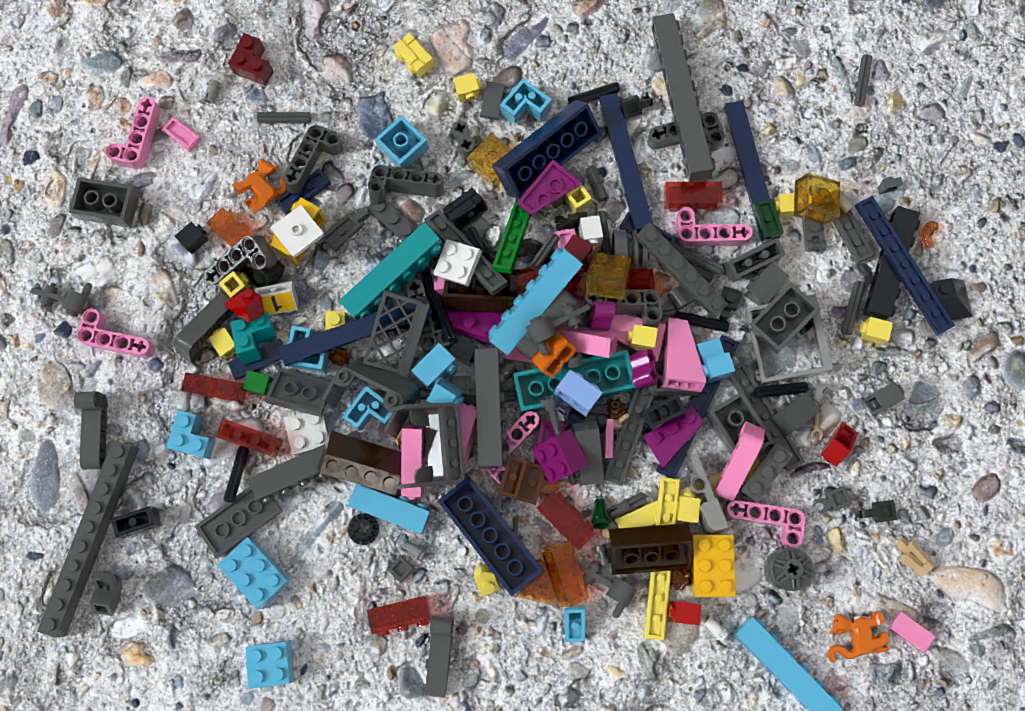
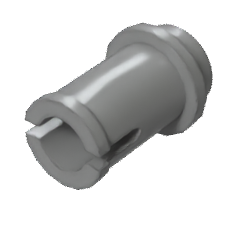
(211, 91)
(845, 203)
(819, 394)
(413, 550)

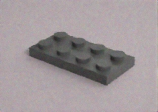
(235, 522)

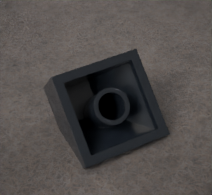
(953, 297)

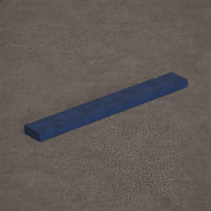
(747, 156)
(625, 161)
(904, 265)
(342, 335)
(701, 404)

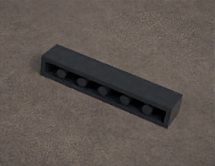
(885, 281)

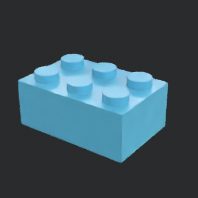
(254, 573)

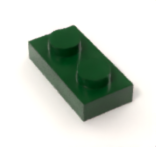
(768, 218)

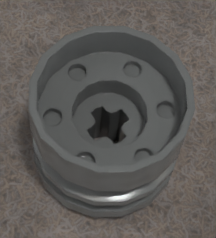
(629, 248)
(781, 560)

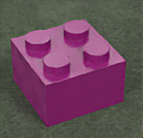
(560, 456)

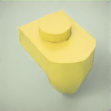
(485, 580)

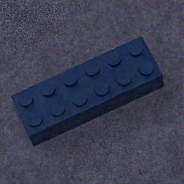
(556, 140)
(491, 536)

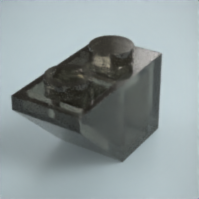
(529, 250)

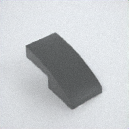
(492, 100)

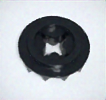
(371, 532)

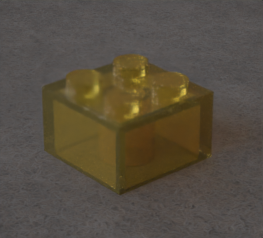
(485, 156)
(817, 198)
(608, 275)

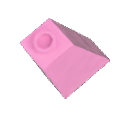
(624, 323)
(592, 342)
(681, 360)
(469, 430)
(412, 458)

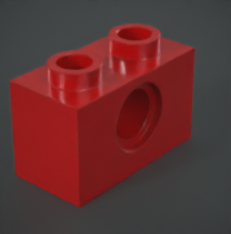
(684, 612)

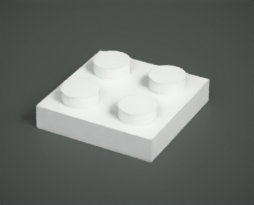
(457, 262)
(305, 432)

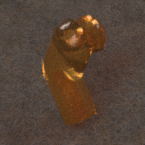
(926, 233)

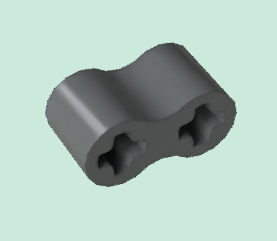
(463, 138)
(680, 298)

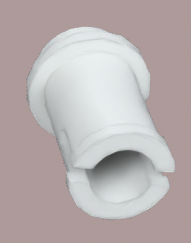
(715, 628)

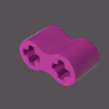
(601, 315)
(643, 368)

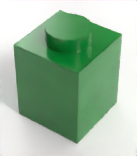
(257, 383)

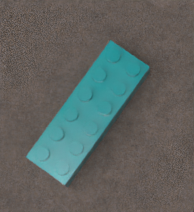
(393, 272)
(610, 374)

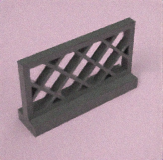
(411, 341)

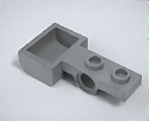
(710, 512)

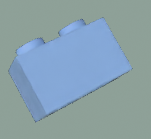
(578, 392)

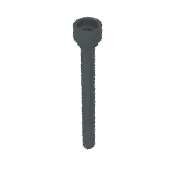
(550, 404)

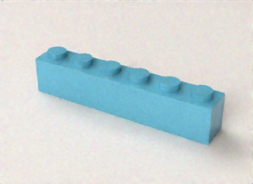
(535, 300)
(784, 668)

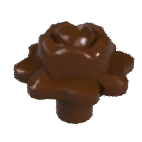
(339, 356)
(615, 409)
(680, 579)

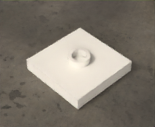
(297, 231)

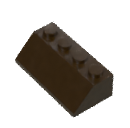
(477, 298)
(361, 462)
(650, 549)

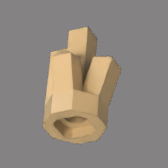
(914, 557)

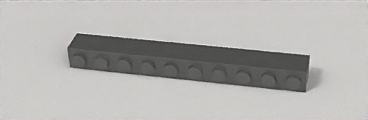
(682, 98)
(88, 540)

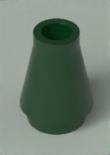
(600, 515)

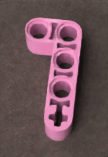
(148, 113)
(712, 230)
(116, 341)
(514, 444)
(740, 461)
(764, 518)

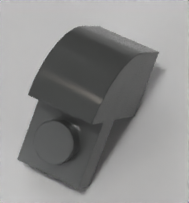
(106, 593)

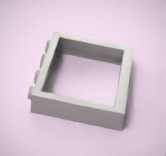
(821, 342)

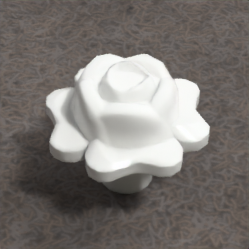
(494, 235)

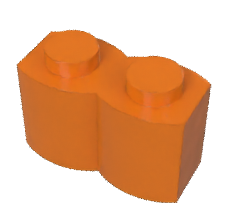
(559, 352)

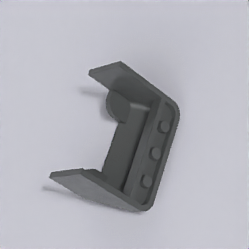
(398, 389)
(442, 443)

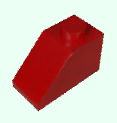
(246, 305)
(839, 444)

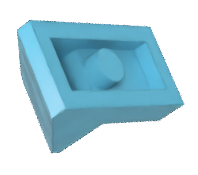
(574, 624)

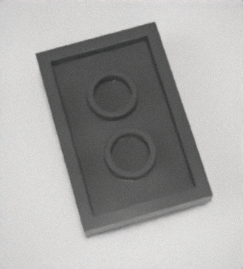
(298, 392)

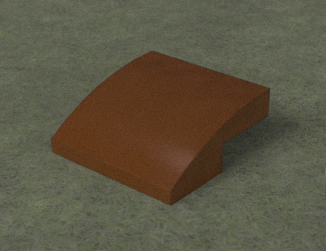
(521, 480)

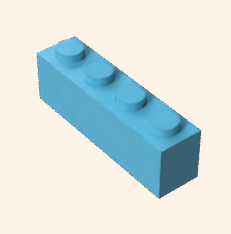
(390, 509)

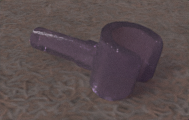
(564, 408)

